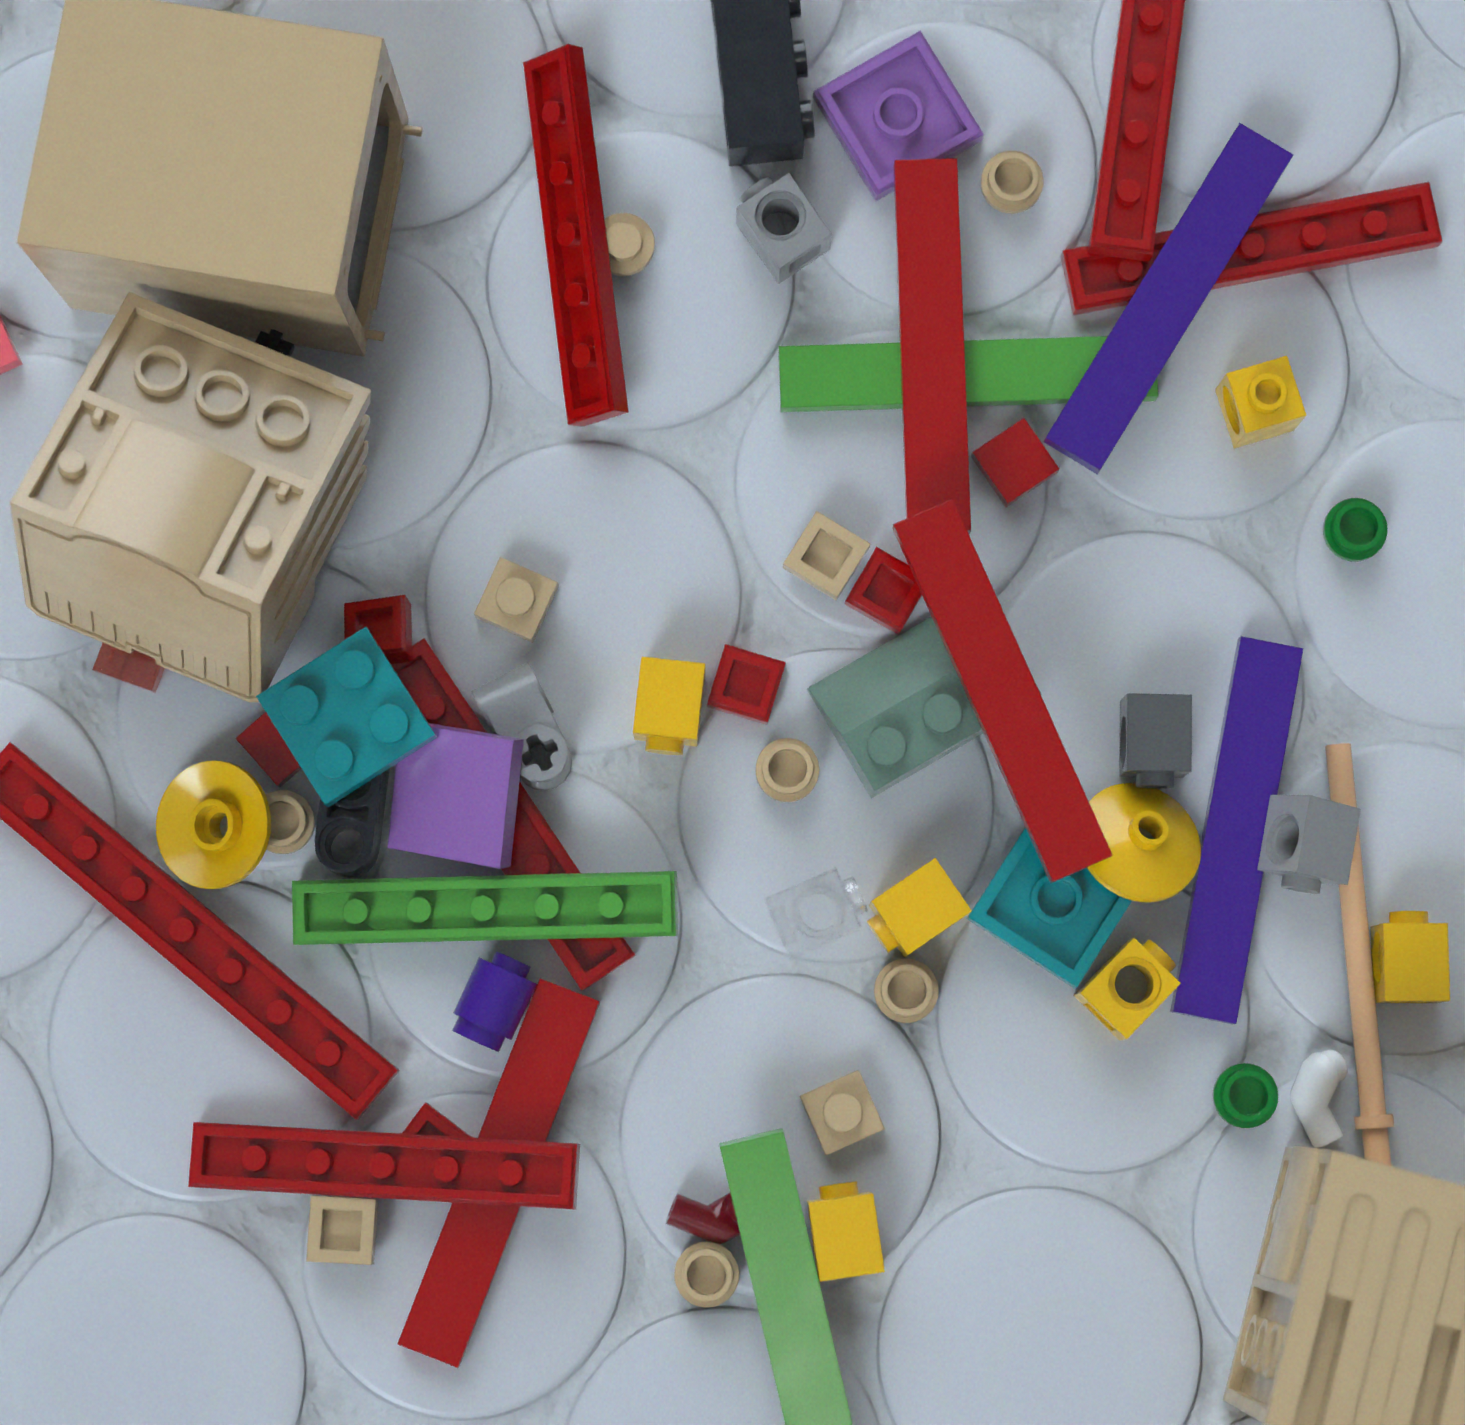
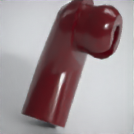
(710, 1222)

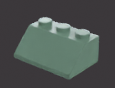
(897, 708)

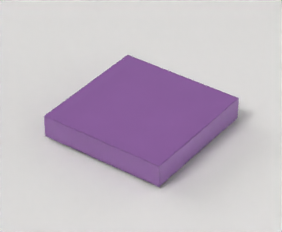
(897, 110)
(458, 797)

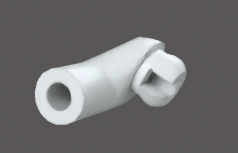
(1313, 1092)

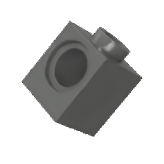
(1155, 738)

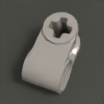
(519, 709)

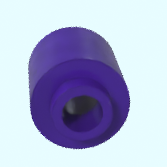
(493, 1001)

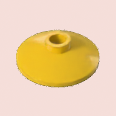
(191, 821)
(1143, 866)

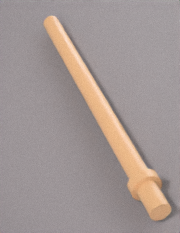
(1373, 1115)

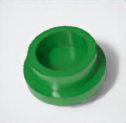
(1355, 529)
(1245, 1095)

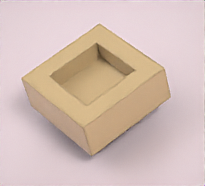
(826, 555)
(516, 599)
(842, 1112)
(342, 1230)

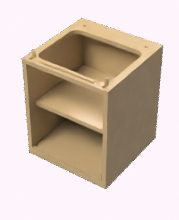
(214, 168)

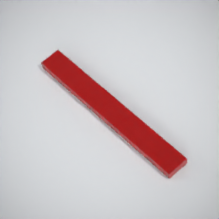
(190, 935)

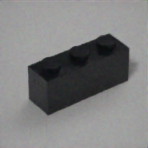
(760, 81)

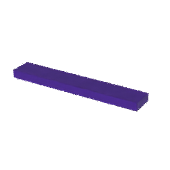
(1168, 298)
(1227, 878)

